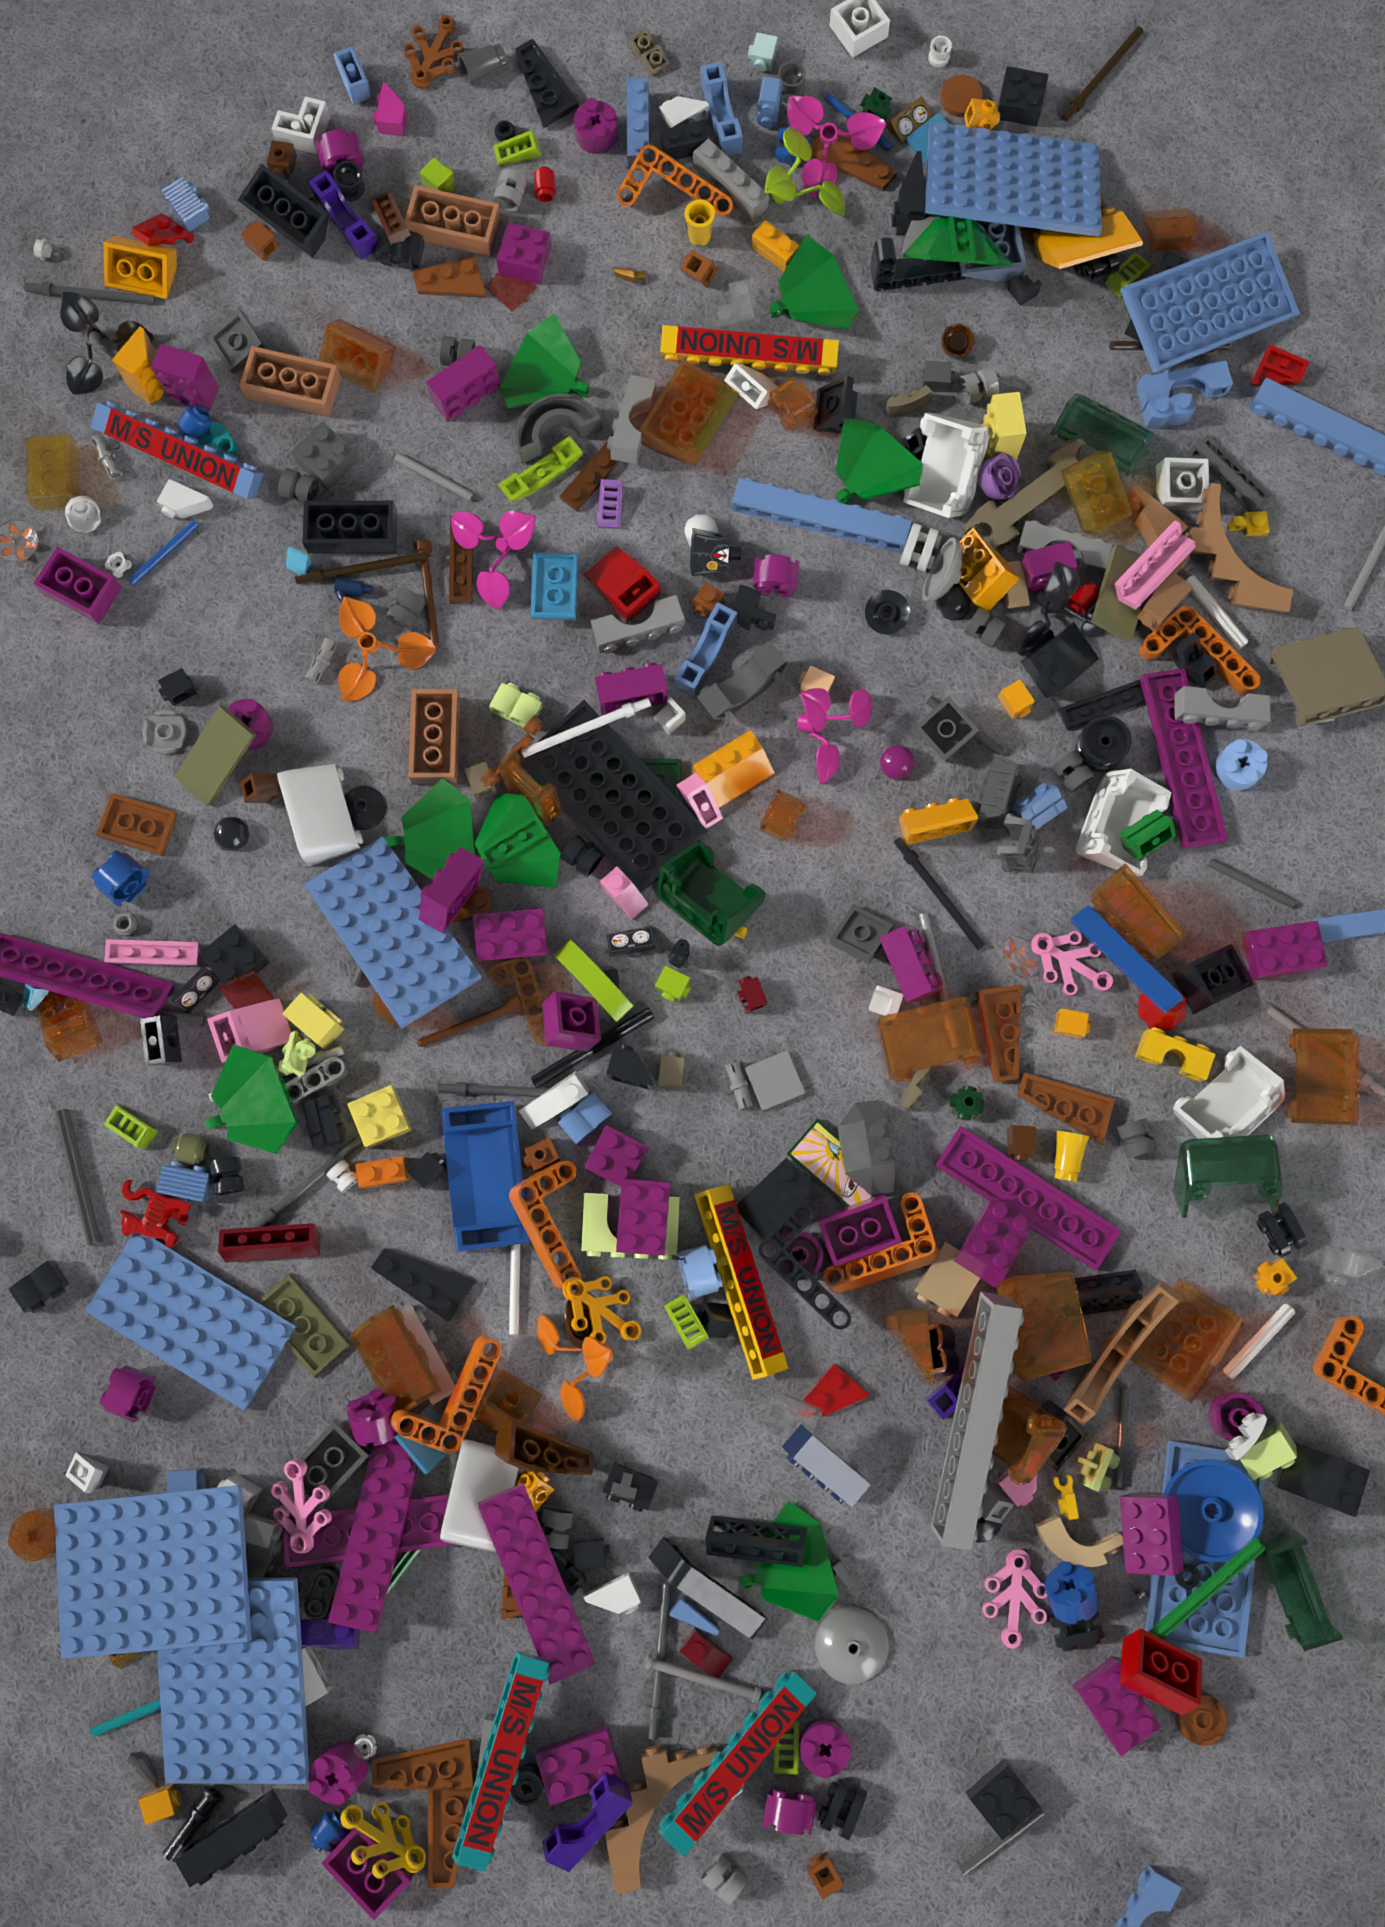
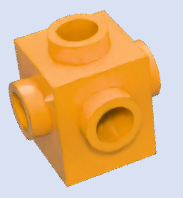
(982, 114)
(1274, 1277)
(536, 1486)

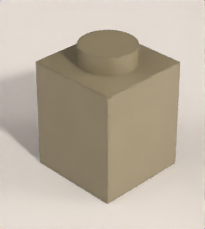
(474, 773)
(671, 1070)

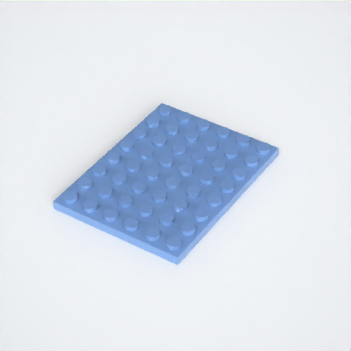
(1013, 179)
(152, 1572)
(239, 1706)

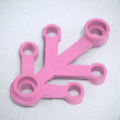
(1068, 960)
(301, 1535)
(1015, 1594)

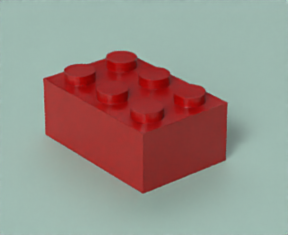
(1161, 1671)

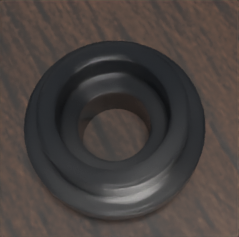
(502, 126)
(1192, 1581)

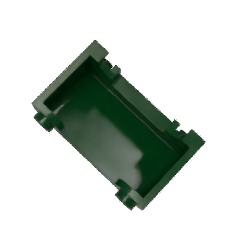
(706, 895)

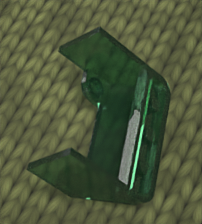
(1103, 431)
(1227, 1162)
(1298, 1591)

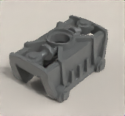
(998, 792)
(1027, 854)

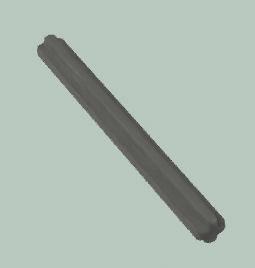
(78, 1177)

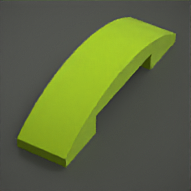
(543, 472)
(593, 980)

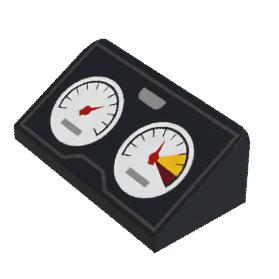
(630, 941)
(195, 990)

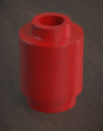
(544, 184)
(1084, 598)

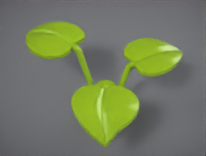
(784, 188)

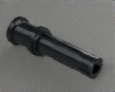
(198, 1811)

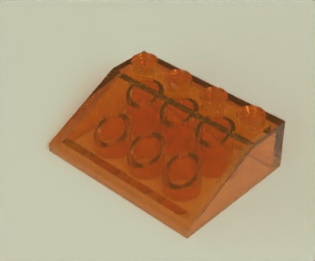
(687, 414)
(1137, 915)
(1053, 1324)
(911, 1335)
(1188, 1342)
(395, 1359)

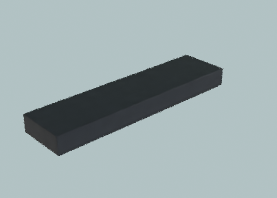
(1102, 704)

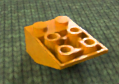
(984, 571)

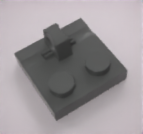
(234, 340)
(860, 934)

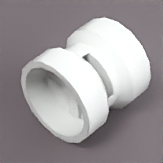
(940, 51)
(342, 1176)

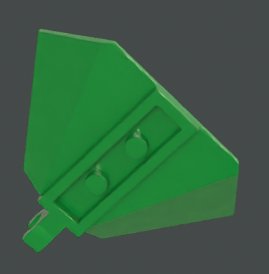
(956, 241)
(815, 289)
(543, 367)
(873, 462)
(436, 828)
(518, 844)
(253, 1101)
(804, 1589)

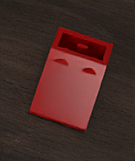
(624, 583)

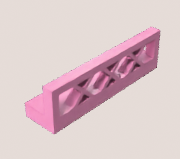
(1154, 565)

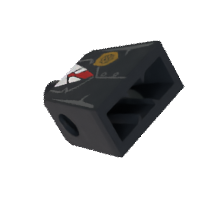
(711, 552)

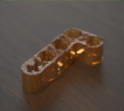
(522, 982)

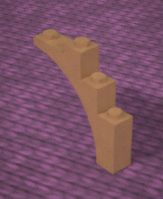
(1248, 588)
(1118, 1349)
(626, 1836)

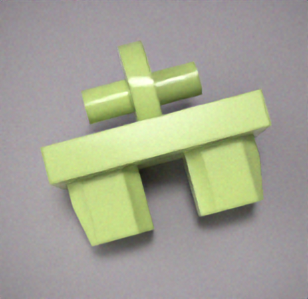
(296, 1055)
(1096, 1466)

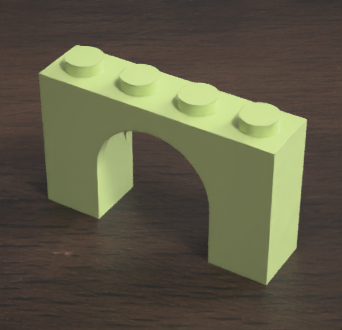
(597, 1234)

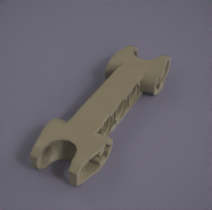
(1002, 520)

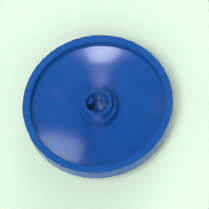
(1216, 1509)

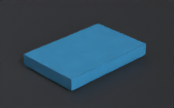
(554, 586)

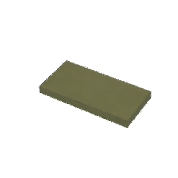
(1109, 611)
(215, 755)
(316, 1339)

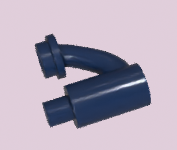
(350, 587)

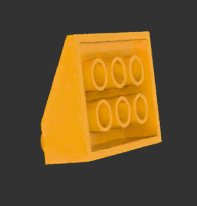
(1068, 249)

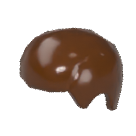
(957, 340)

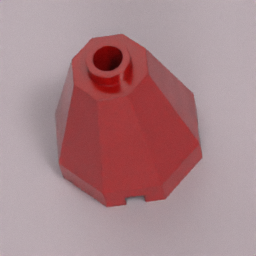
(1156, 1018)

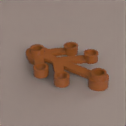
(432, 54)
(532, 726)

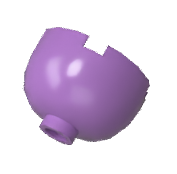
(999, 477)

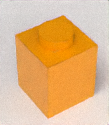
(1016, 699)
(1072, 1024)
(160, 1804)

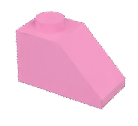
(700, 800)
(624, 892)
(1017, 1493)

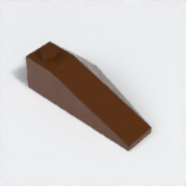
(540, 1452)

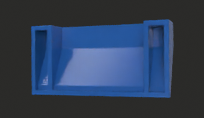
(481, 1171)

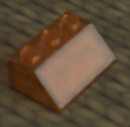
(357, 354)

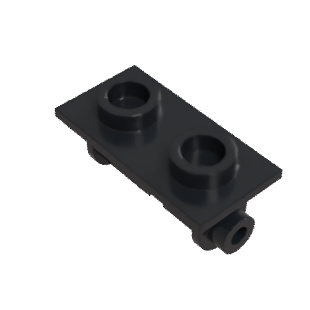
(679, 954)
(571, 1577)

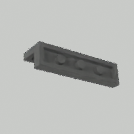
(1229, 478)

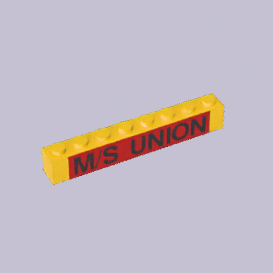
(749, 349)
(741, 1282)

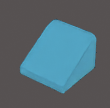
(298, 561)
(33, 996)

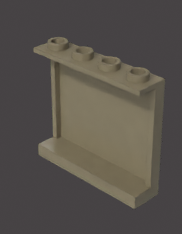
(1330, 675)

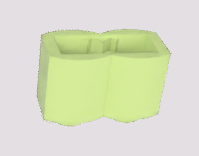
(514, 705)

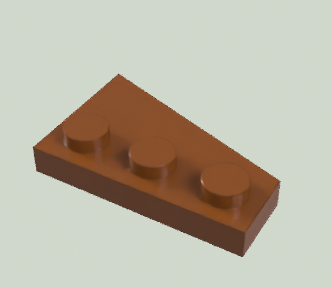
(451, 278)

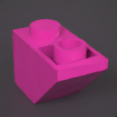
(391, 113)

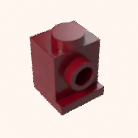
(751, 994)

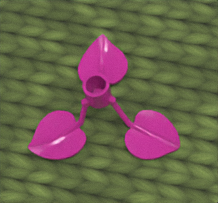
(806, 113)
(516, 534)
(816, 705)

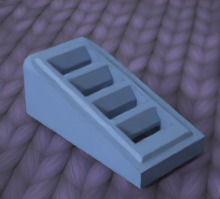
(689, 1613)

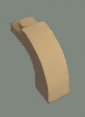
(1087, 1555)

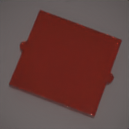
(510, 290)
(246, 991)

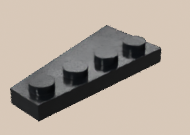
(545, 85)
(428, 1284)

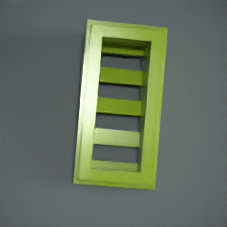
(522, 139)
(1117, 281)
(142, 1136)
(679, 1308)
(789, 1770)

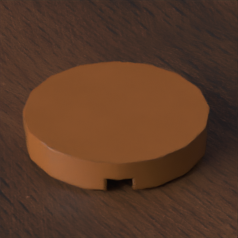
(958, 92)
(1193, 1723)

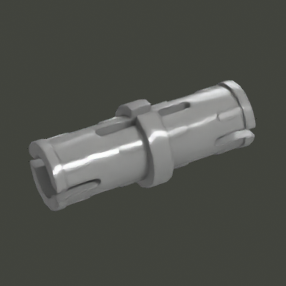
(106, 457)
(321, 660)
(739, 1085)

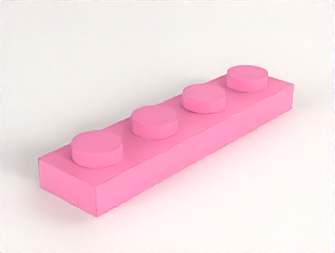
(152, 952)

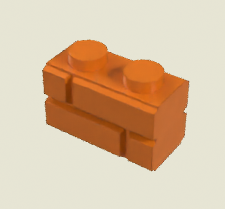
(382, 1172)

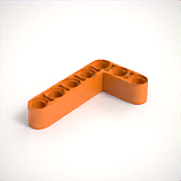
(674, 178)
(1211, 639)
(544, 1221)
(891, 1254)
(1338, 1363)
(456, 1402)

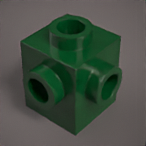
(877, 103)
(958, 1104)

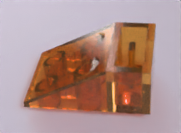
(67, 1025)

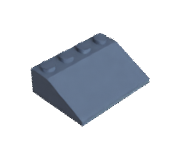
(1010, 243)

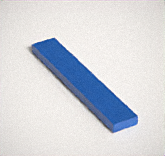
(1126, 959)

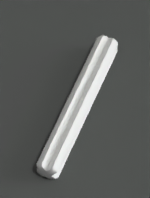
(1217, 612)
(1258, 1341)

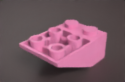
(254, 1027)

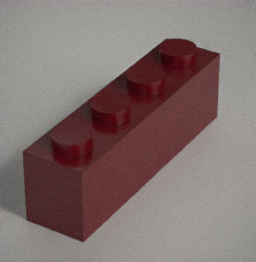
(269, 1242)

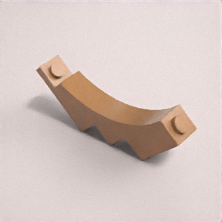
(1152, 522)

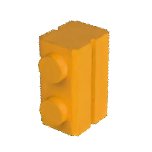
(774, 245)

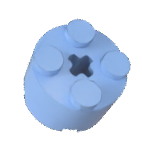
(1253, 764)
(698, 1271)

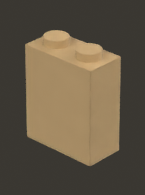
(946, 1283)

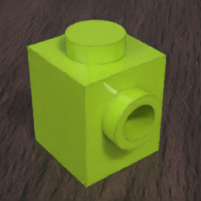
(437, 176)
(673, 984)

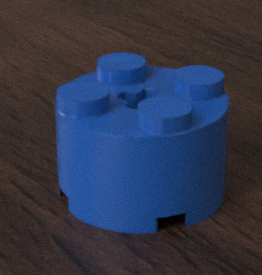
(120, 878)
(1072, 1593)

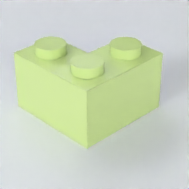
(1269, 1452)

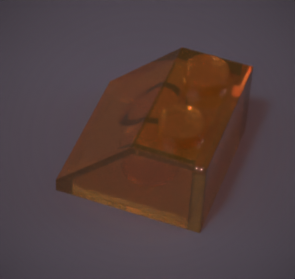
(1171, 229)
(506, 1401)

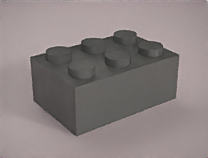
(331, 1461)

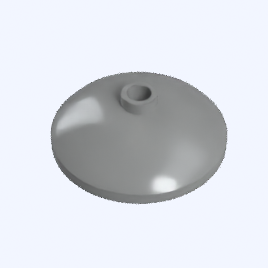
(944, 571)
(850, 1627)

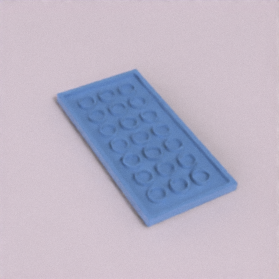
(1209, 302)
(377, 917)
(191, 1319)
(1223, 1620)

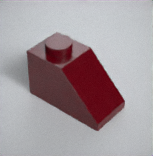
(705, 1653)

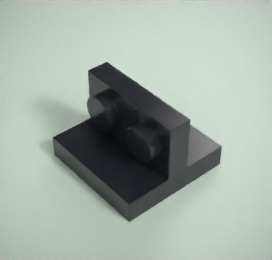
(835, 404)

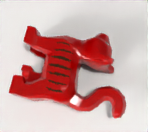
(156, 1217)

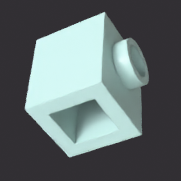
(763, 52)

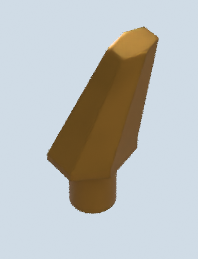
(629, 274)

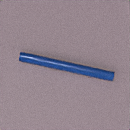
(845, 111)
(163, 552)

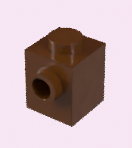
(282, 158)
(260, 788)
(1021, 1142)

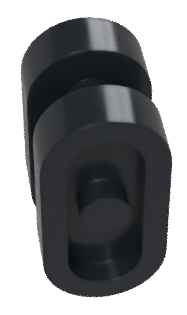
(1094, 269)
(1278, 1243)
(321, 1592)
(1069, 1639)
(829, 1815)

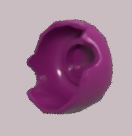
(897, 762)

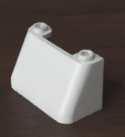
(950, 465)
(1119, 803)
(319, 813)
(1234, 1100)
(476, 1478)

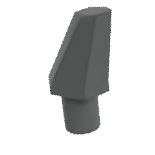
(144, 1768)

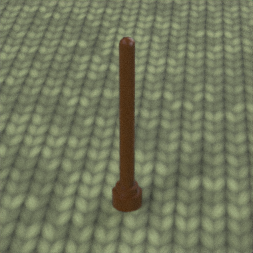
(425, 546)
(512, 1006)

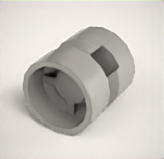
(510, 190)
(979, 385)
(727, 1887)

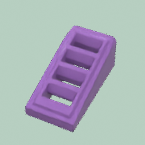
(607, 490)

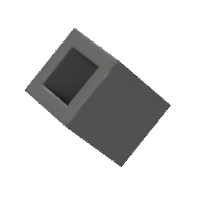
(937, 376)

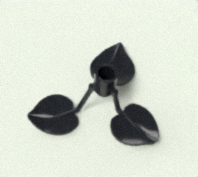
(80, 315)
(1061, 584)

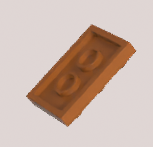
(137, 824)

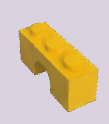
(1195, 1059)

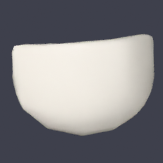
(78, 511)
(700, 522)

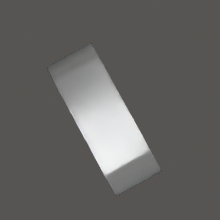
(327, 1079)

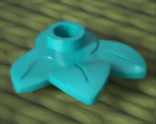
(220, 439)

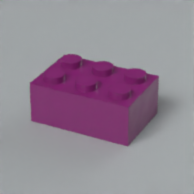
(184, 377)
(463, 383)
(77, 585)
(631, 686)
(450, 889)
(510, 934)
(1284, 950)
(912, 963)
(643, 1216)
(858, 1230)
(994, 1241)
(1151, 1534)
(1115, 1708)
(577, 1764)
(358, 1880)

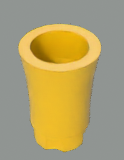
(699, 219)
(1069, 1155)

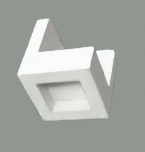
(670, 716)
(885, 1001)

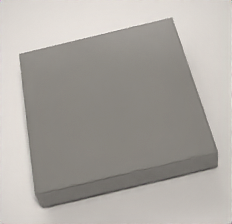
(774, 1080)

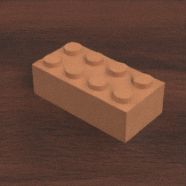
(453, 220)
(290, 381)
(434, 736)

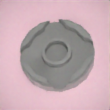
(172, 732)

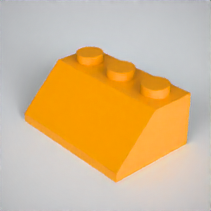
(139, 267)
(135, 365)
(734, 768)
(937, 820)

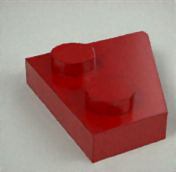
(161, 230)
(1280, 367)
(835, 1391)

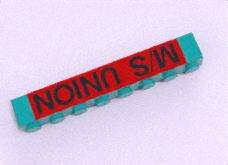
(500, 1761)
(736, 1762)

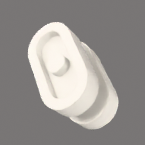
(931, 541)

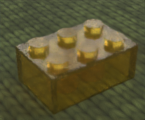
(51, 471)
(1096, 492)

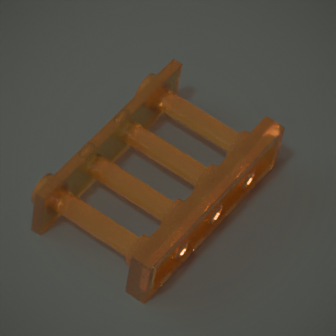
(543, 798)

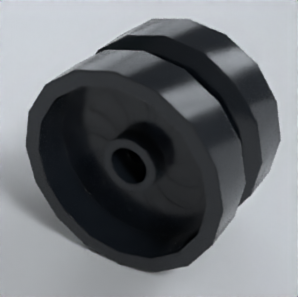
(1110, 732)

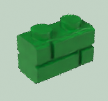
(1147, 834)

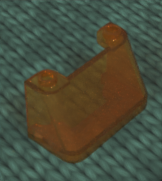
(928, 1037)
(1325, 1077)
(1026, 1436)

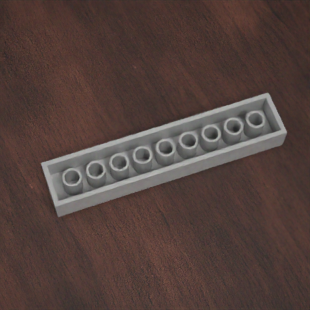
(976, 1420)

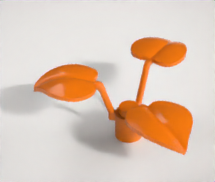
(356, 619)
(595, 1357)

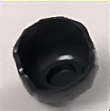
(954, 604)
(231, 833)

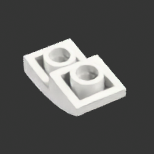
(1251, 1429)

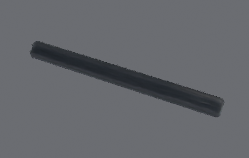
(606, 1039)

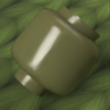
(190, 1149)

